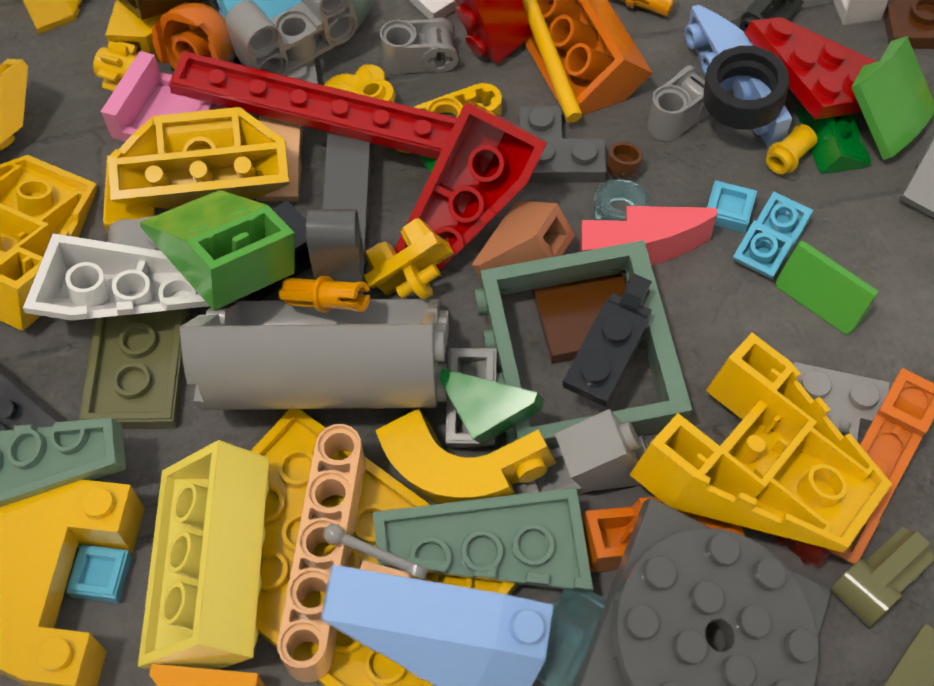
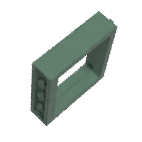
(574, 267)

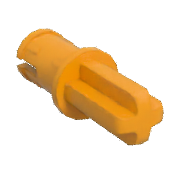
(325, 294)

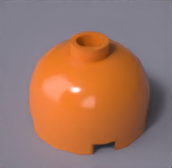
(194, 30)

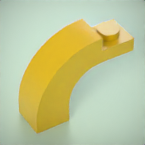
(447, 478)

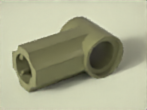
(876, 583)

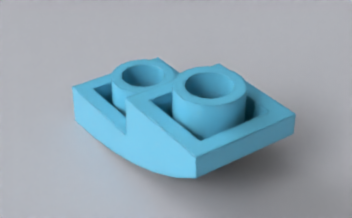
(773, 235)

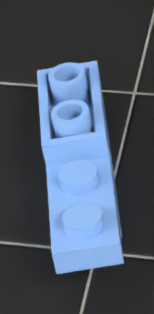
(711, 35)

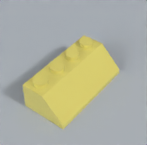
(206, 560)

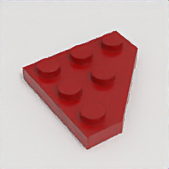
(817, 66)

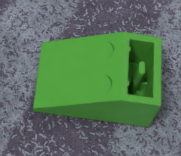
(224, 245)

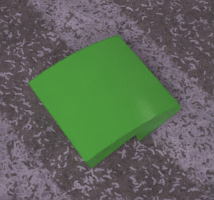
(894, 98)

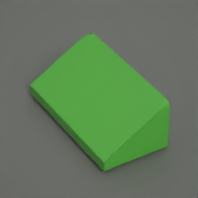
(826, 288)

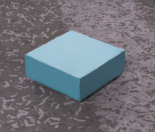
(733, 205)
(99, 574)

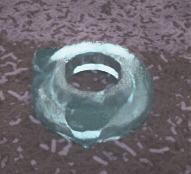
(618, 190)

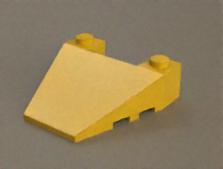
(33, 206)
(778, 469)
(35, 564)

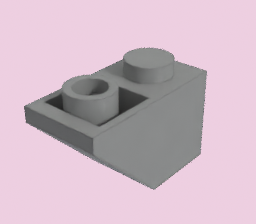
(601, 451)

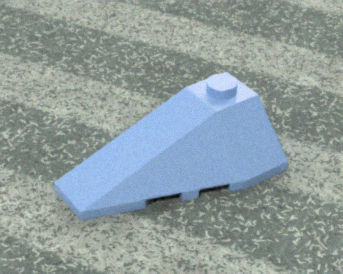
(439, 628)

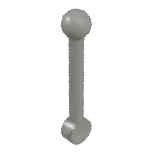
(335, 534)

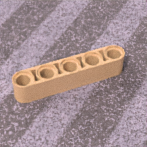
(312, 572)

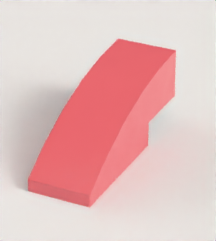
(665, 230)

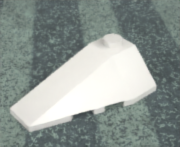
(106, 280)

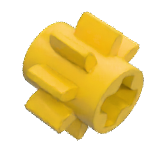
(113, 63)

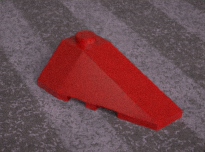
(475, 176)

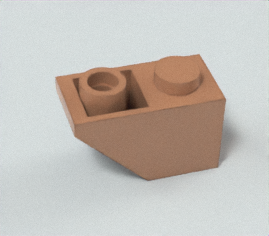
(526, 234)

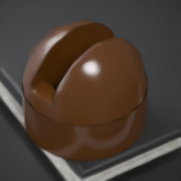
(624, 160)

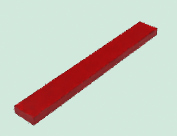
(311, 105)

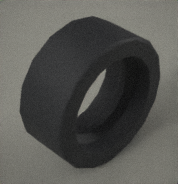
(750, 62)

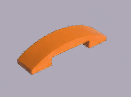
(892, 443)

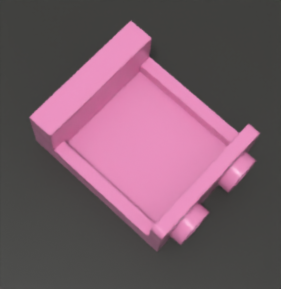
(144, 94)

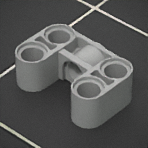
(291, 37)

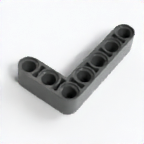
(341, 229)

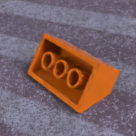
(594, 51)

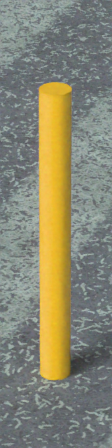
(552, 61)

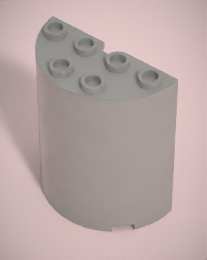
(307, 359)

